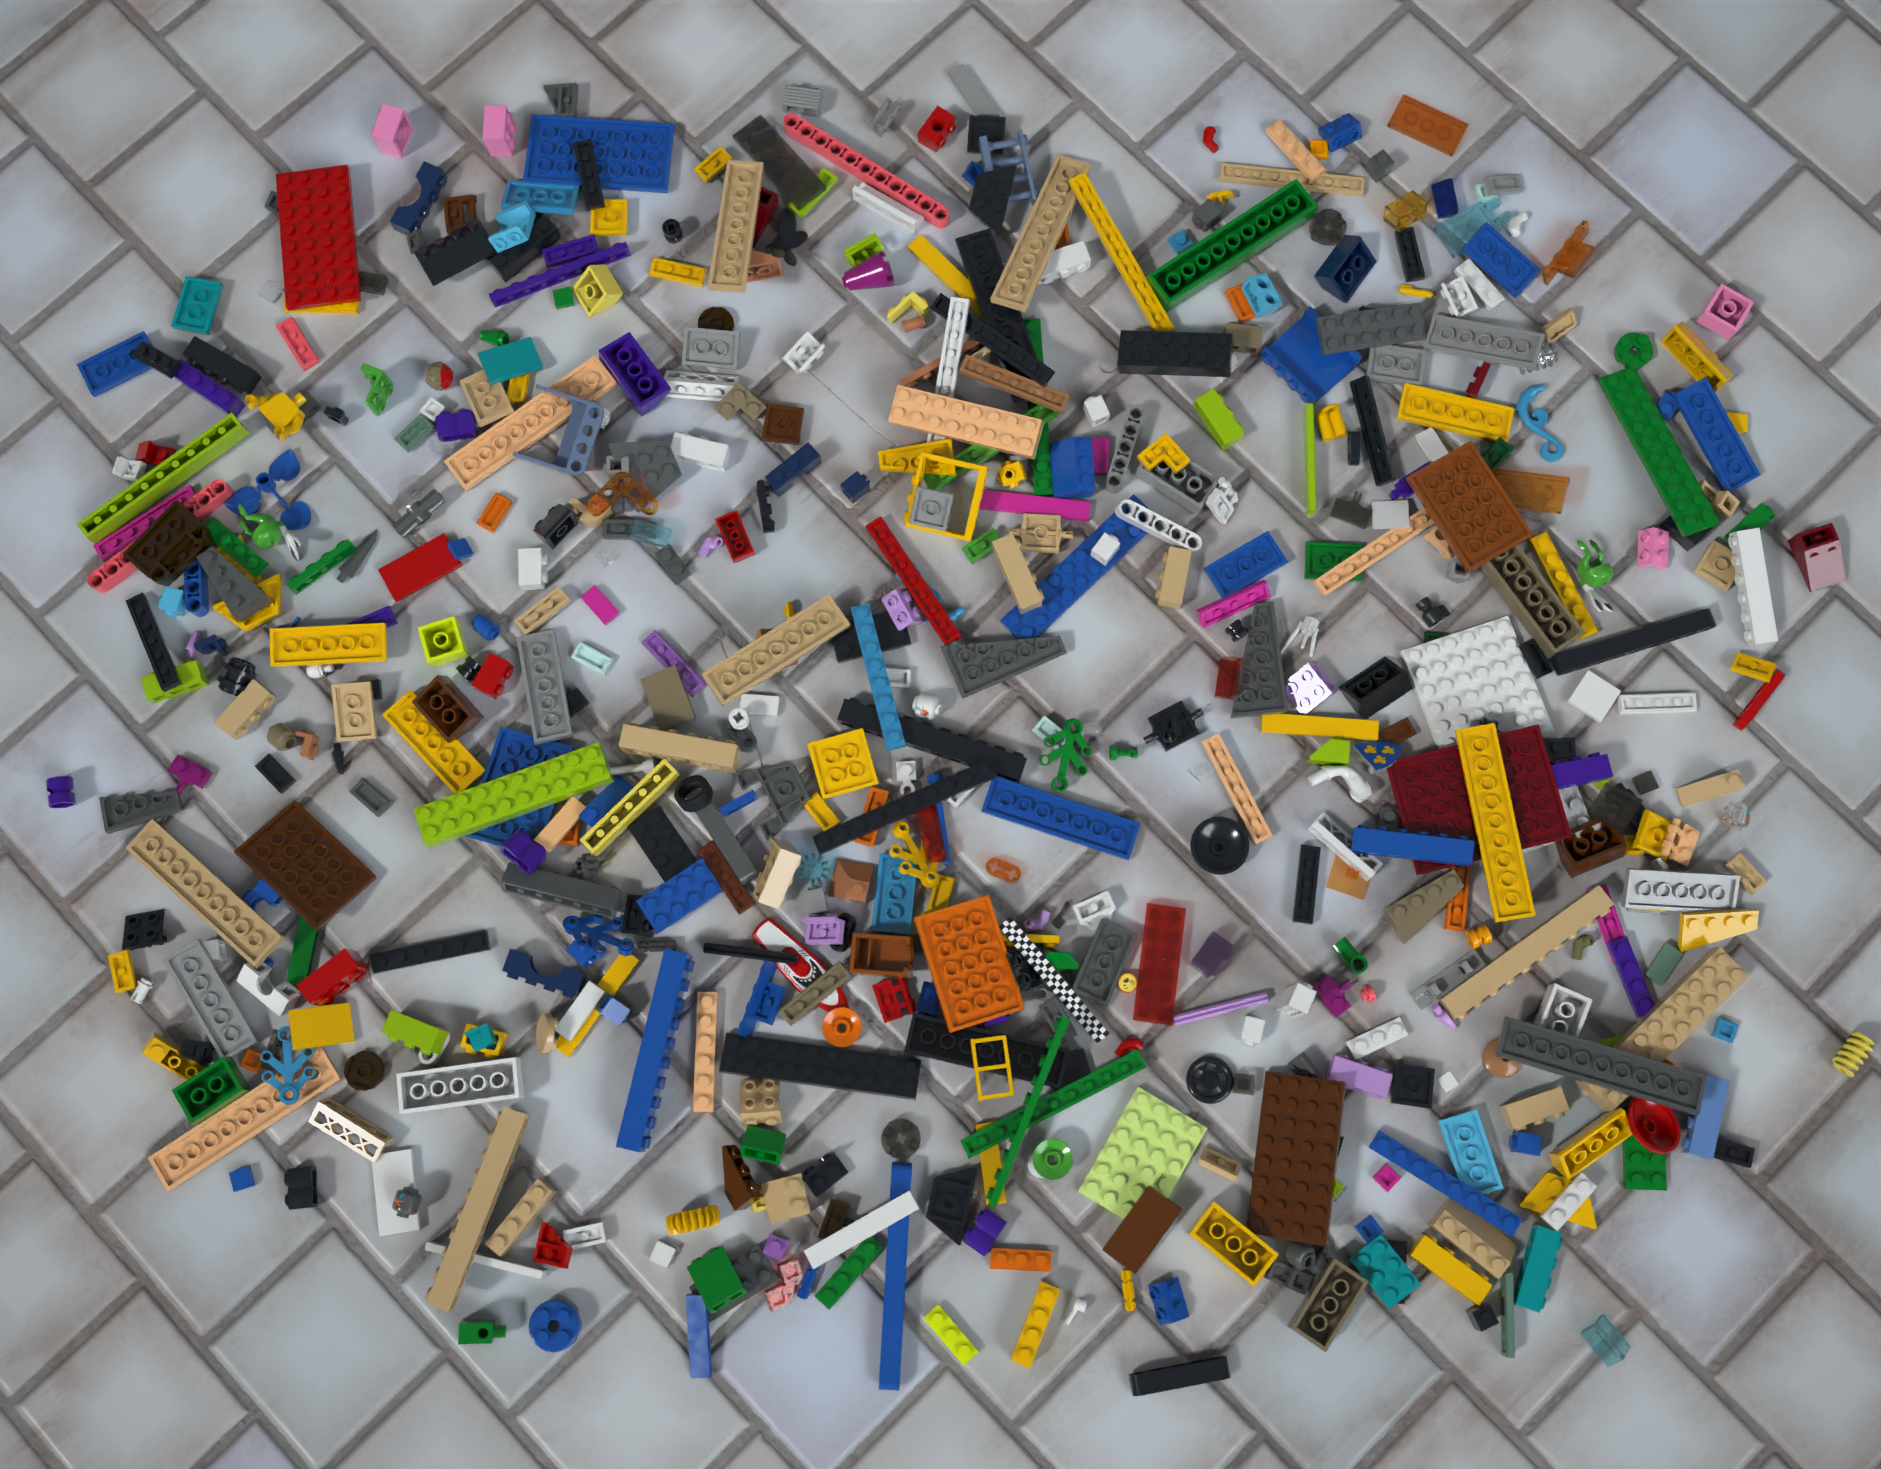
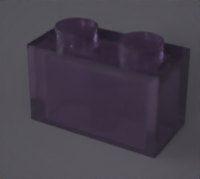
(1211, 954)

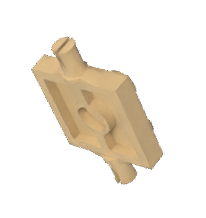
(1041, 533)

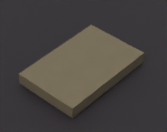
(668, 698)

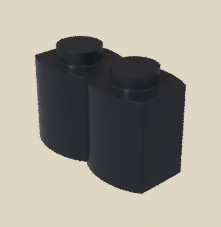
(301, 1188)

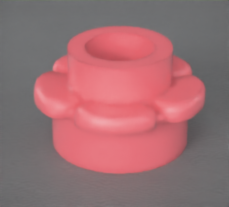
(1368, 994)

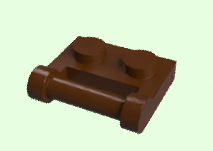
(455, 211)

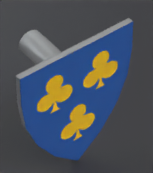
(1378, 754)

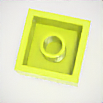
(443, 642)

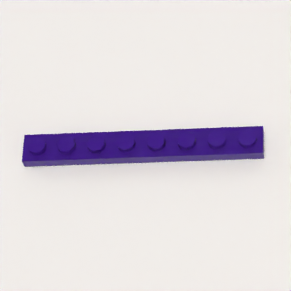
(558, 275)

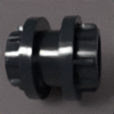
(236, 676)

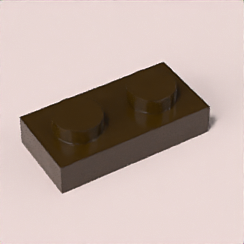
(834, 1218)

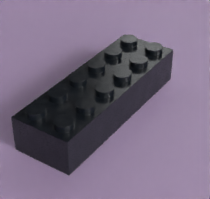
(1175, 353)

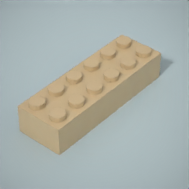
(680, 748)

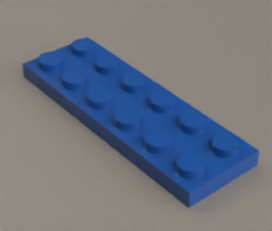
(1716, 435)

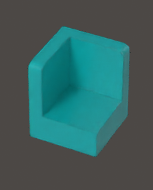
(481, 1037)

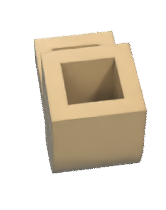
(1722, 502)
(585, 518)

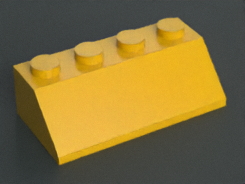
(1696, 356)
(1591, 1143)

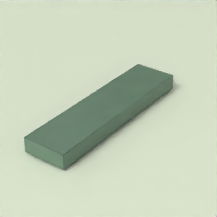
(1507, 1315)

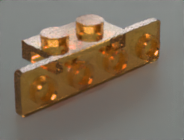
(1571, 256)

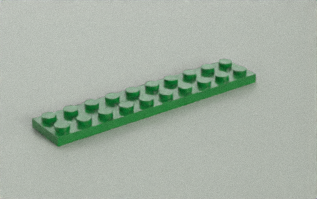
(1658, 452)

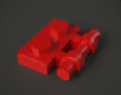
(888, 1001)

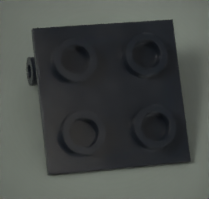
(144, 930)
(1023, 971)

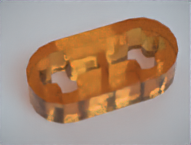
(1000, 874)

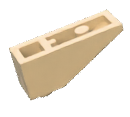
(1710, 788)

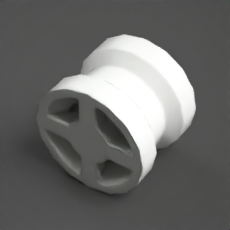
(740, 722)

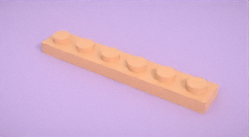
(1236, 789)
(705, 1052)

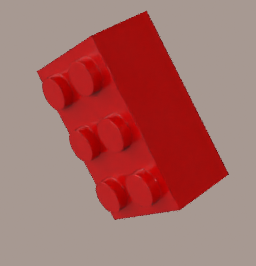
(333, 978)

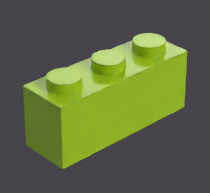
(1218, 419)
(191, 675)
(414, 1033)

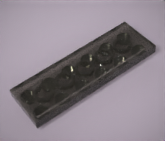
(780, 161)

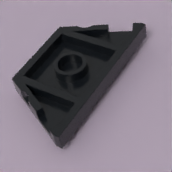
(992, 197)
(951, 1202)

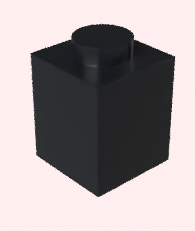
(1482, 1316)

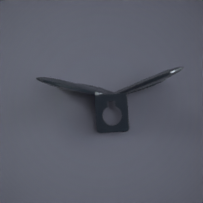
(787, 238)

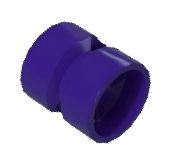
(60, 792)

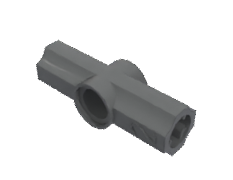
(418, 513)

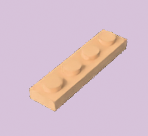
(1295, 150)

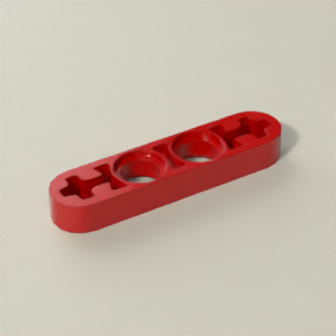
(1758, 700)

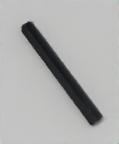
(750, 953)

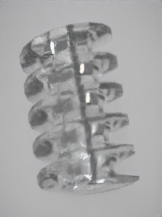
(1547, 357)

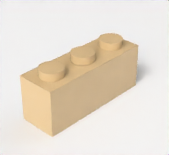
(1173, 577)
(245, 710)
(1535, 1108)

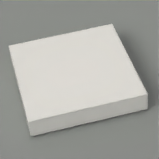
(1593, 696)

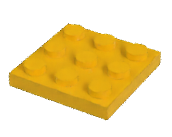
(842, 763)

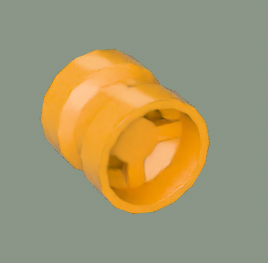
(1479, 936)

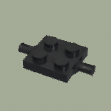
(1161, 723)

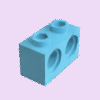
(1261, 295)

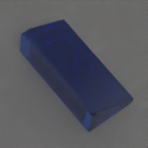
(1445, 198)

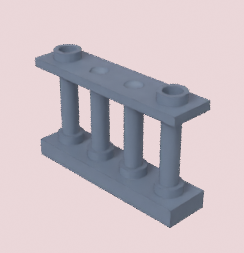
(990, 164)

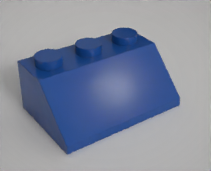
(1072, 468)

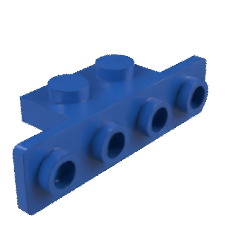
(763, 1002)

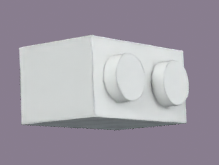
(532, 568)

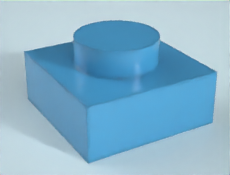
(1180, 242)

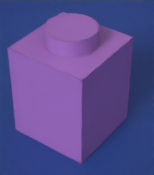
(776, 1246)

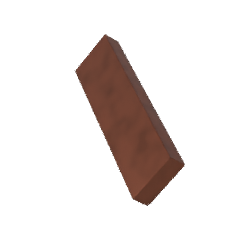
(726, 877)

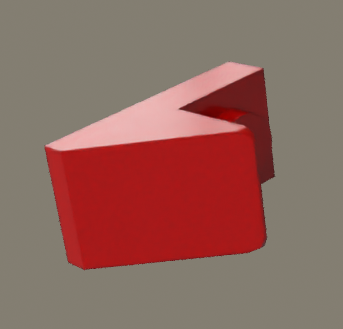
(153, 454)

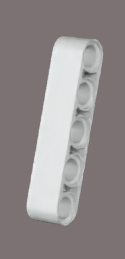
(1149, 525)

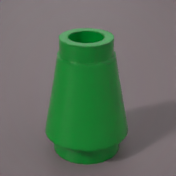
(494, 337)

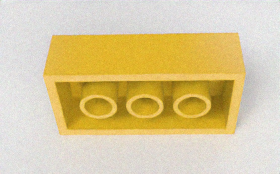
(1232, 1243)

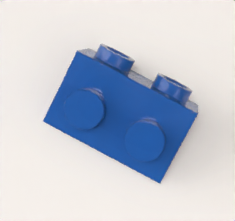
(1341, 132)
(1168, 1301)

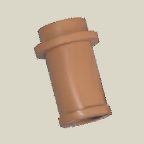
(913, 323)

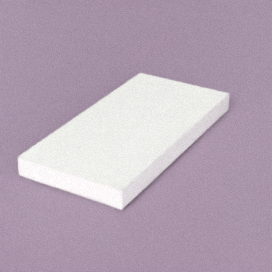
(391, 1174)

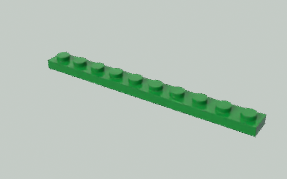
(1042, 464)
(1056, 1102)
(1024, 1117)

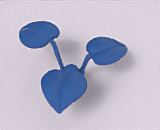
(285, 468)

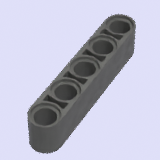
(727, 843)

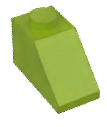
(1332, 753)

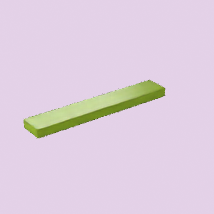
(1309, 458)

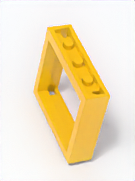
(977, 497)

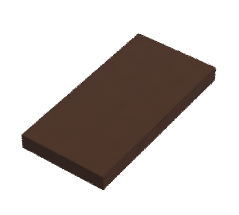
(1142, 1229)

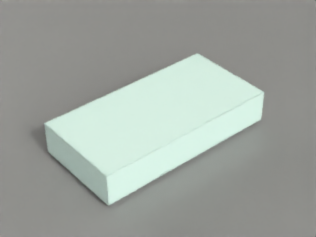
(592, 658)

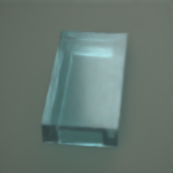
(651, 533)

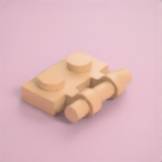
(1684, 843)

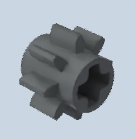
(587, 865)

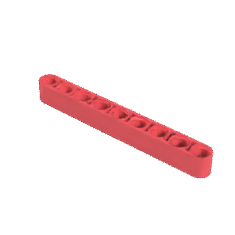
(126, 568)

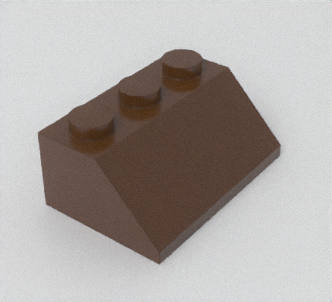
(447, 708)
(1590, 847)

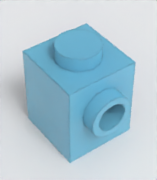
(172, 602)

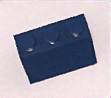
(1345, 267)

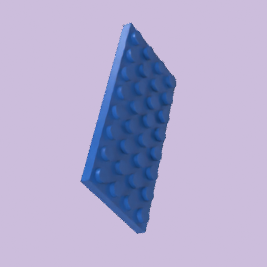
(626, 152)

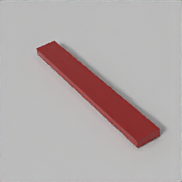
(913, 581)

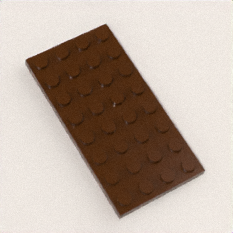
(1296, 1158)

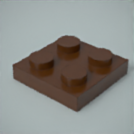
(783, 424)

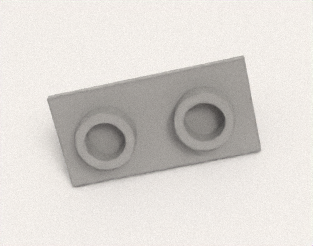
(884, 116)

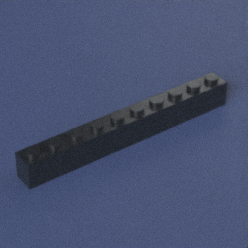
(936, 741)

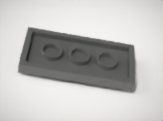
(1104, 962)
(755, 1274)

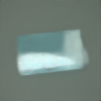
(1606, 1341)

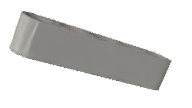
(1125, 440)

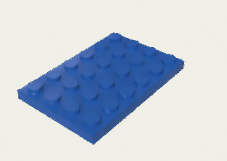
(510, 754)

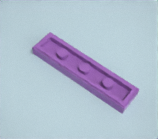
(668, 657)

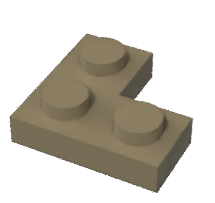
(739, 398)

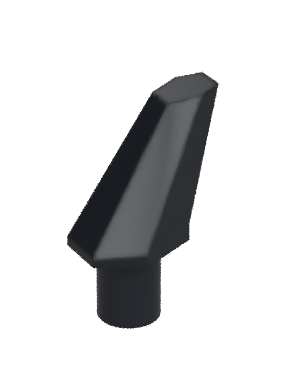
(338, 757)

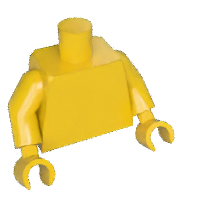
(280, 411)

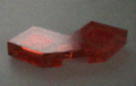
(783, 1293)

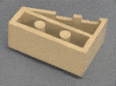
(778, 873)

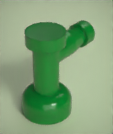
(1114, 752)

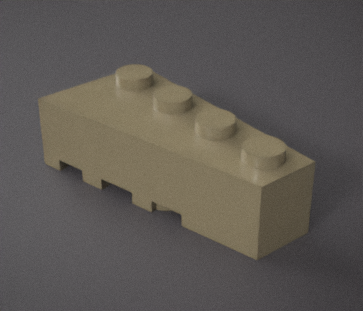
(1420, 906)

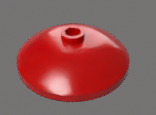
(1653, 1126)

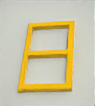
(977, 1069)

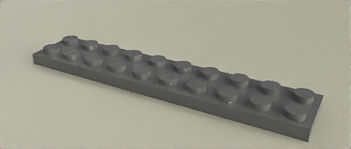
(1601, 1065)

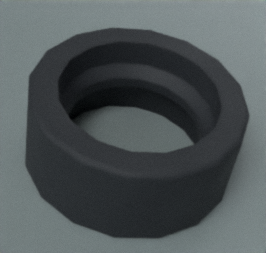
(697, 802)

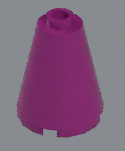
(869, 274)

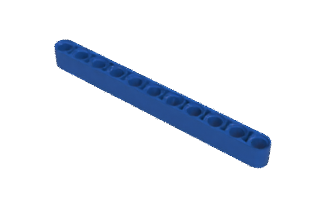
(895, 1285)

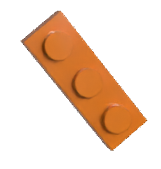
(875, 799)
(1020, 1259)

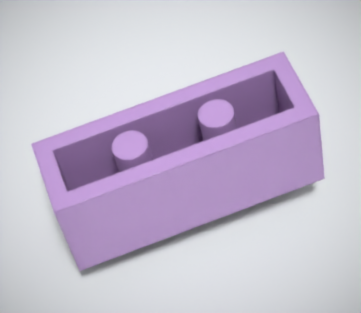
(1360, 1076)

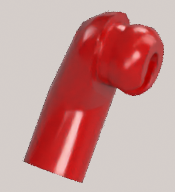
(1208, 136)
(1127, 1044)

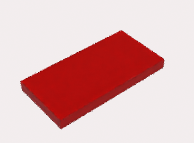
(419, 568)

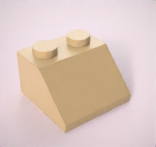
(785, 1198)

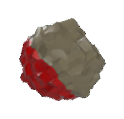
(439, 376)

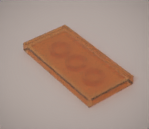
(1427, 125)
(1534, 490)

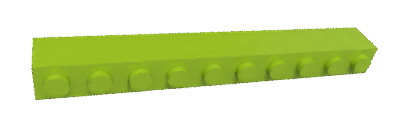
(163, 478)

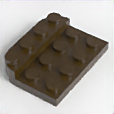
(169, 545)

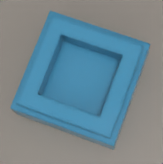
(1724, 1030)

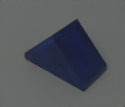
(928, 1000)

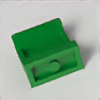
(716, 1279)

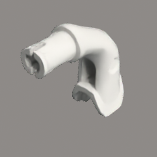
(1358, 787)

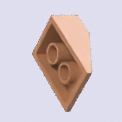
(763, 267)

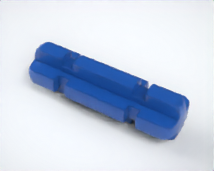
(807, 1282)

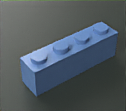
(1705, 1127)

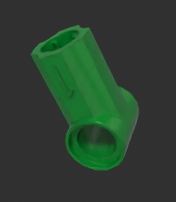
(1348, 954)

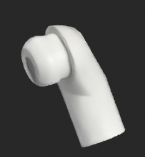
(1515, 224)

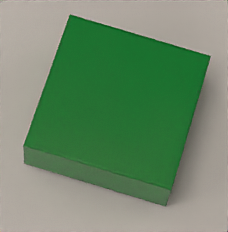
(563, 298)

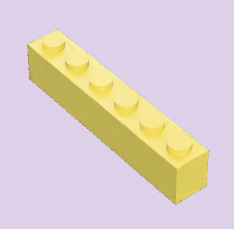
(630, 807)

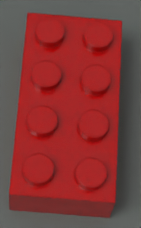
(735, 536)

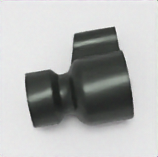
(1431, 614)

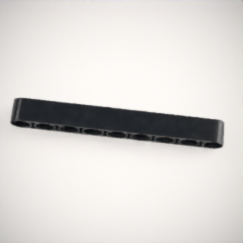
(1633, 642)

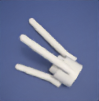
(1308, 627)

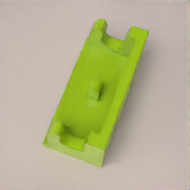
(862, 250)

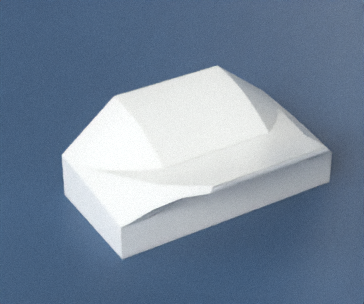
(1093, 909)

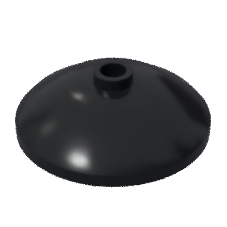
(1229, 836)

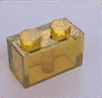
(1405, 211)

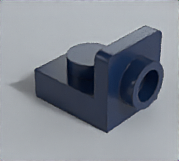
(209, 644)

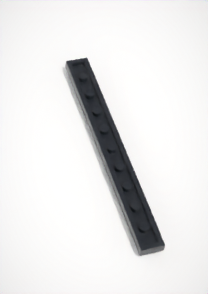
(905, 806)

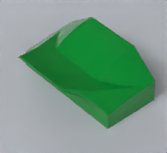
(1062, 961)

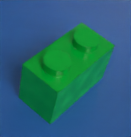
(763, 1144)

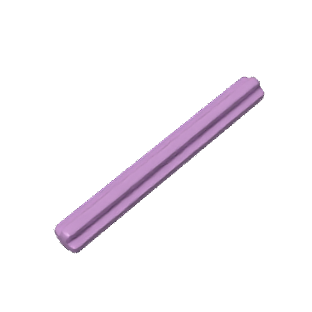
(1220, 1008)

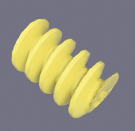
(1851, 1053)

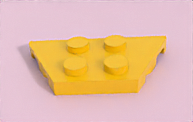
(272, 588)
(1546, 1192)

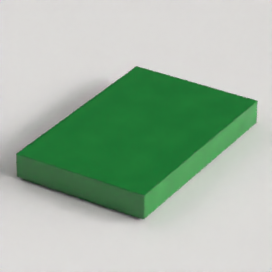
(1324, 556)

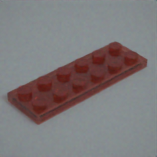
(1159, 964)

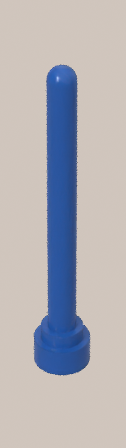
(932, 778)

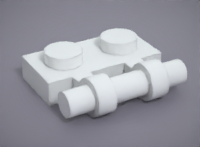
(1221, 500)

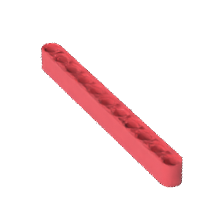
(861, 163)

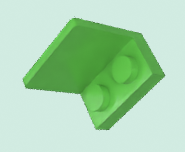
(380, 390)

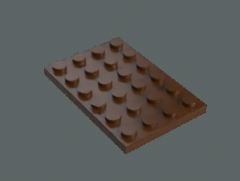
(305, 865)

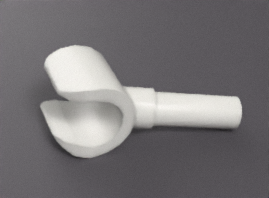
(1079, 1305)

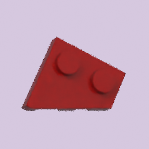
(552, 1248)

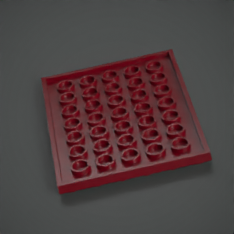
(1435, 797)

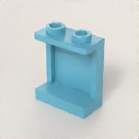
(515, 226)

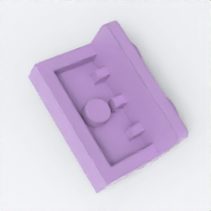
(902, 608)
(824, 930)

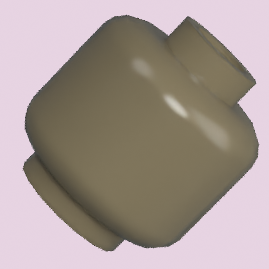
(281, 737)

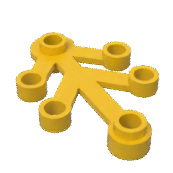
(916, 857)

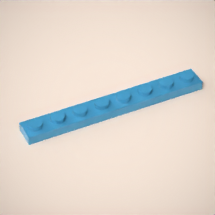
(878, 677)

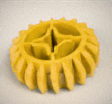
(693, 1220)

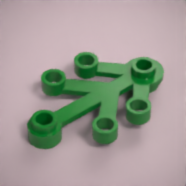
(1067, 752)

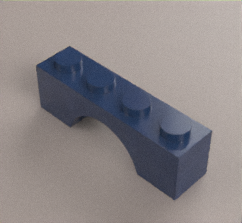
(410, 217)
(521, 965)

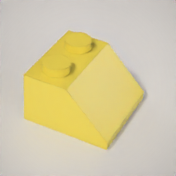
(597, 290)

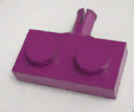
(188, 773)
(1333, 994)

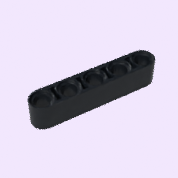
(1179, 1376)

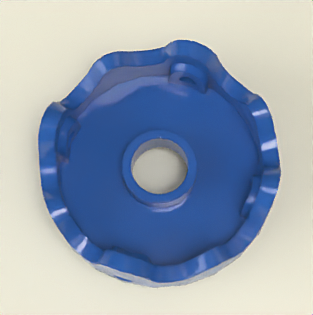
(569, 1321)

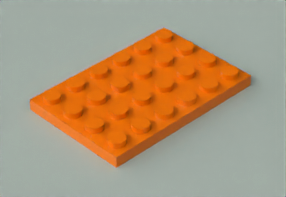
(968, 963)

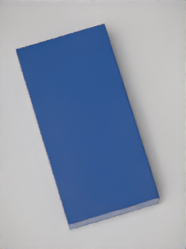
(738, 803)

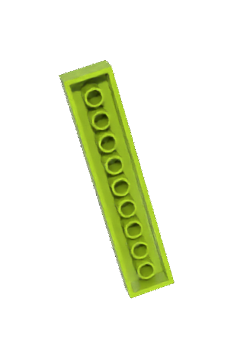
(513, 795)

